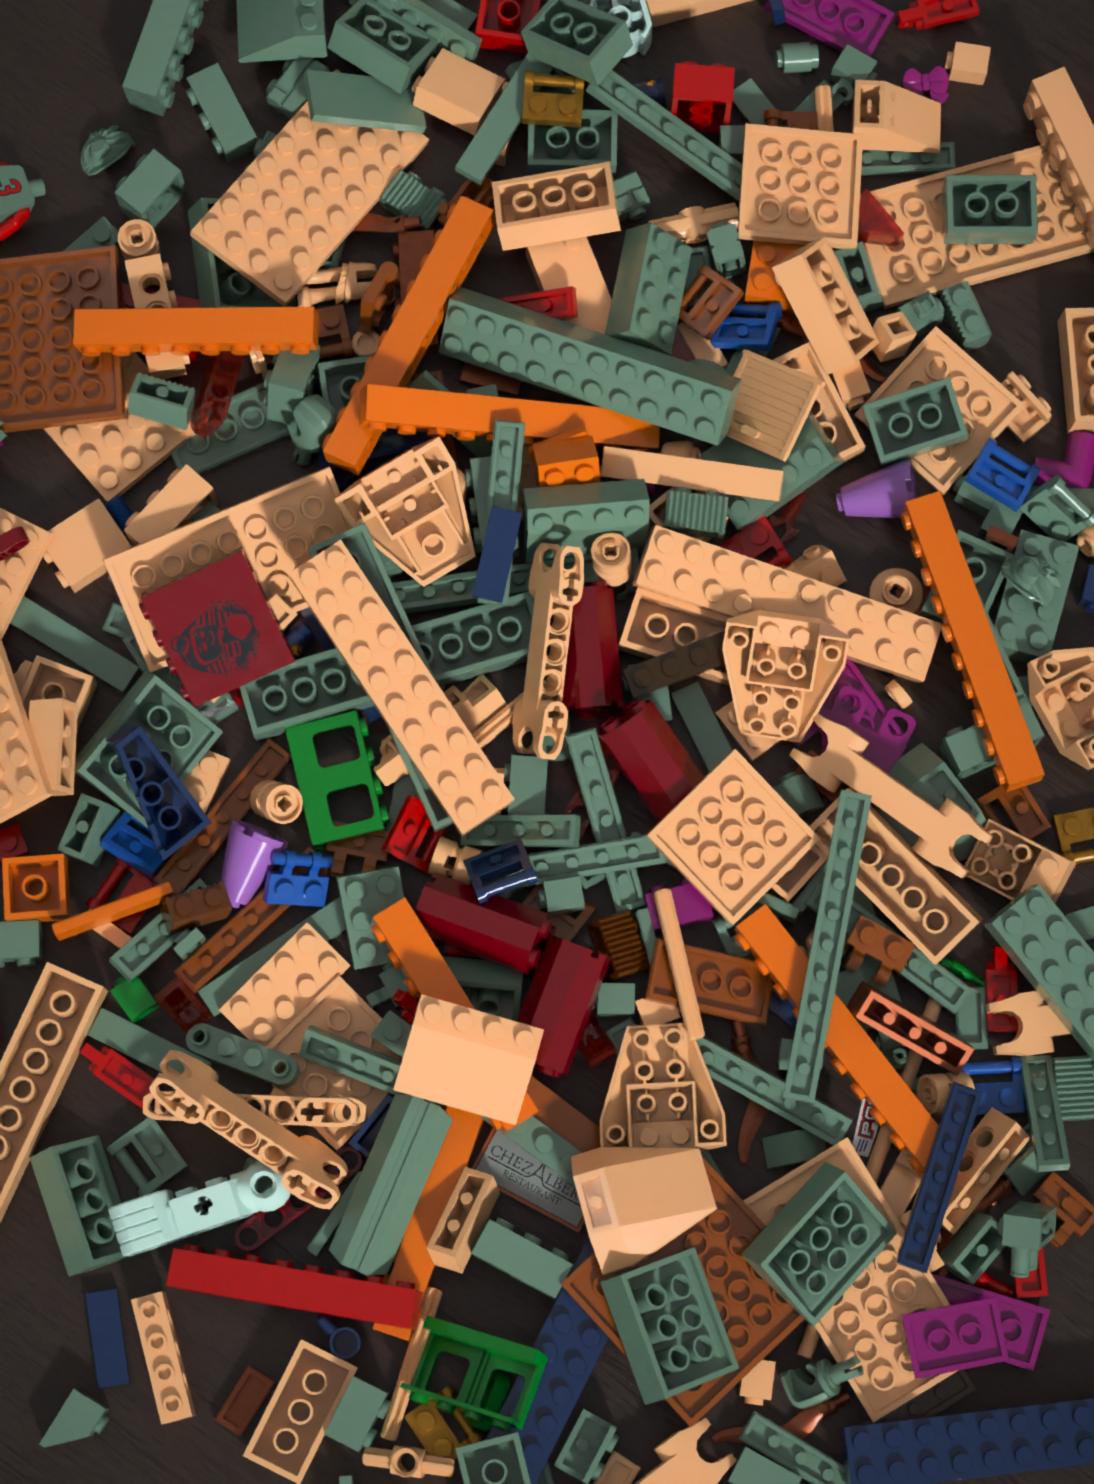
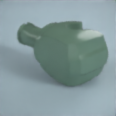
(311, 424)
(806, 1392)

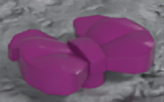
(935, 82)

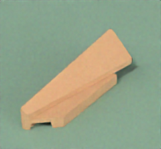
(475, 708)

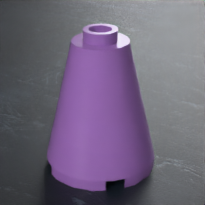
(879, 493)
(248, 860)

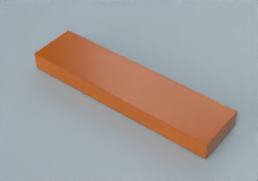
(112, 911)

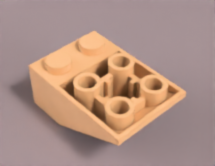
(895, 118)
(1016, 862)

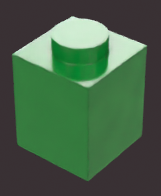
(134, 998)

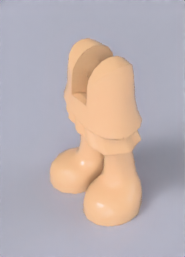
(347, 288)

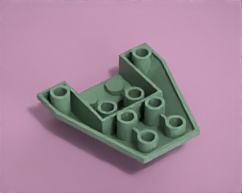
(934, 782)

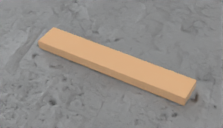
(692, 473)

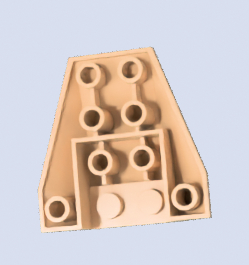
(781, 671)
(1064, 700)
(661, 1093)
(639, 1200)

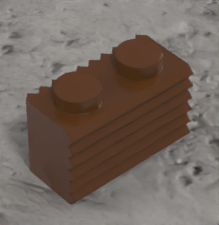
(196, 908)
(619, 939)

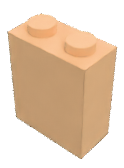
(457, 91)
(82, 544)

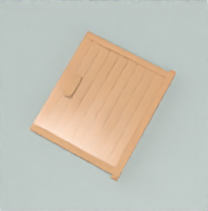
(771, 404)

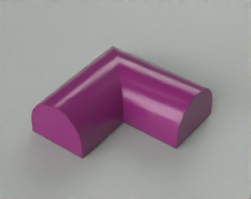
(1077, 463)

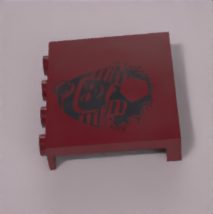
(217, 628)

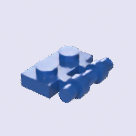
(296, 887)

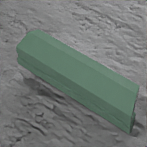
(390, 1185)

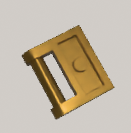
(552, 108)
(1072, 829)
(434, 1431)

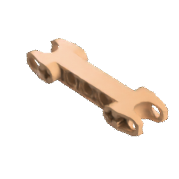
(554, 594)
(935, 827)
(1035, 1025)
(203, 1099)
(302, 1109)
(682, 1462)

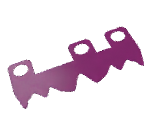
(883, 746)

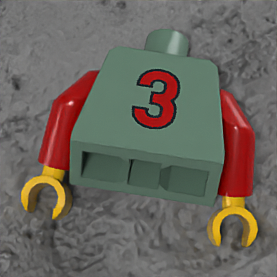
(16, 197)

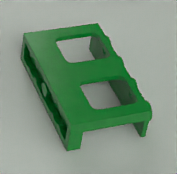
(318, 782)
(486, 1356)

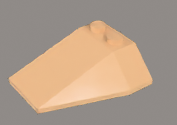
(414, 511)

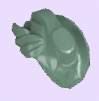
(104, 149)
(1031, 578)

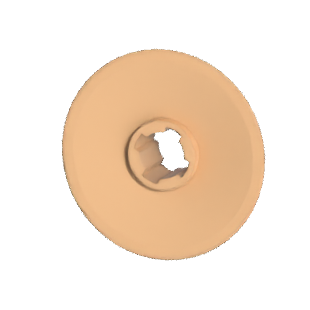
(902, 579)

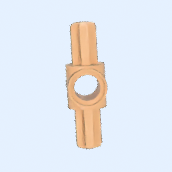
(423, 1462)

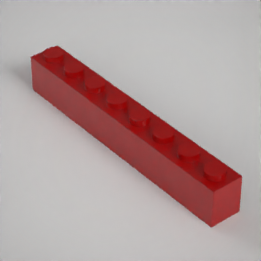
(295, 1288)

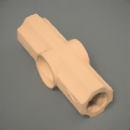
(694, 222)

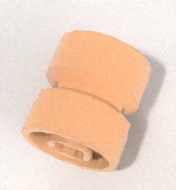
(137, 239)
(611, 559)
(276, 801)
(448, 848)
(934, 1088)

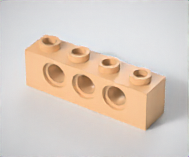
(141, 274)
(986, 1157)
(163, 1357)

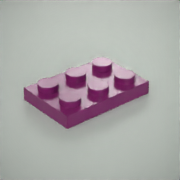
(955, 1337)

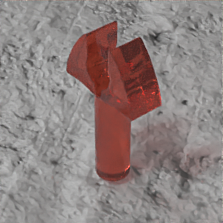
(788, 518)

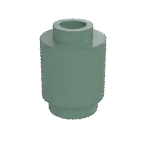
(797, 57)

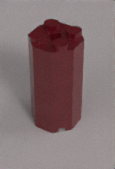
(593, 662)
(650, 756)
(492, 930)
(562, 1000)

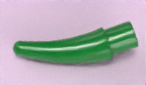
(960, 970)

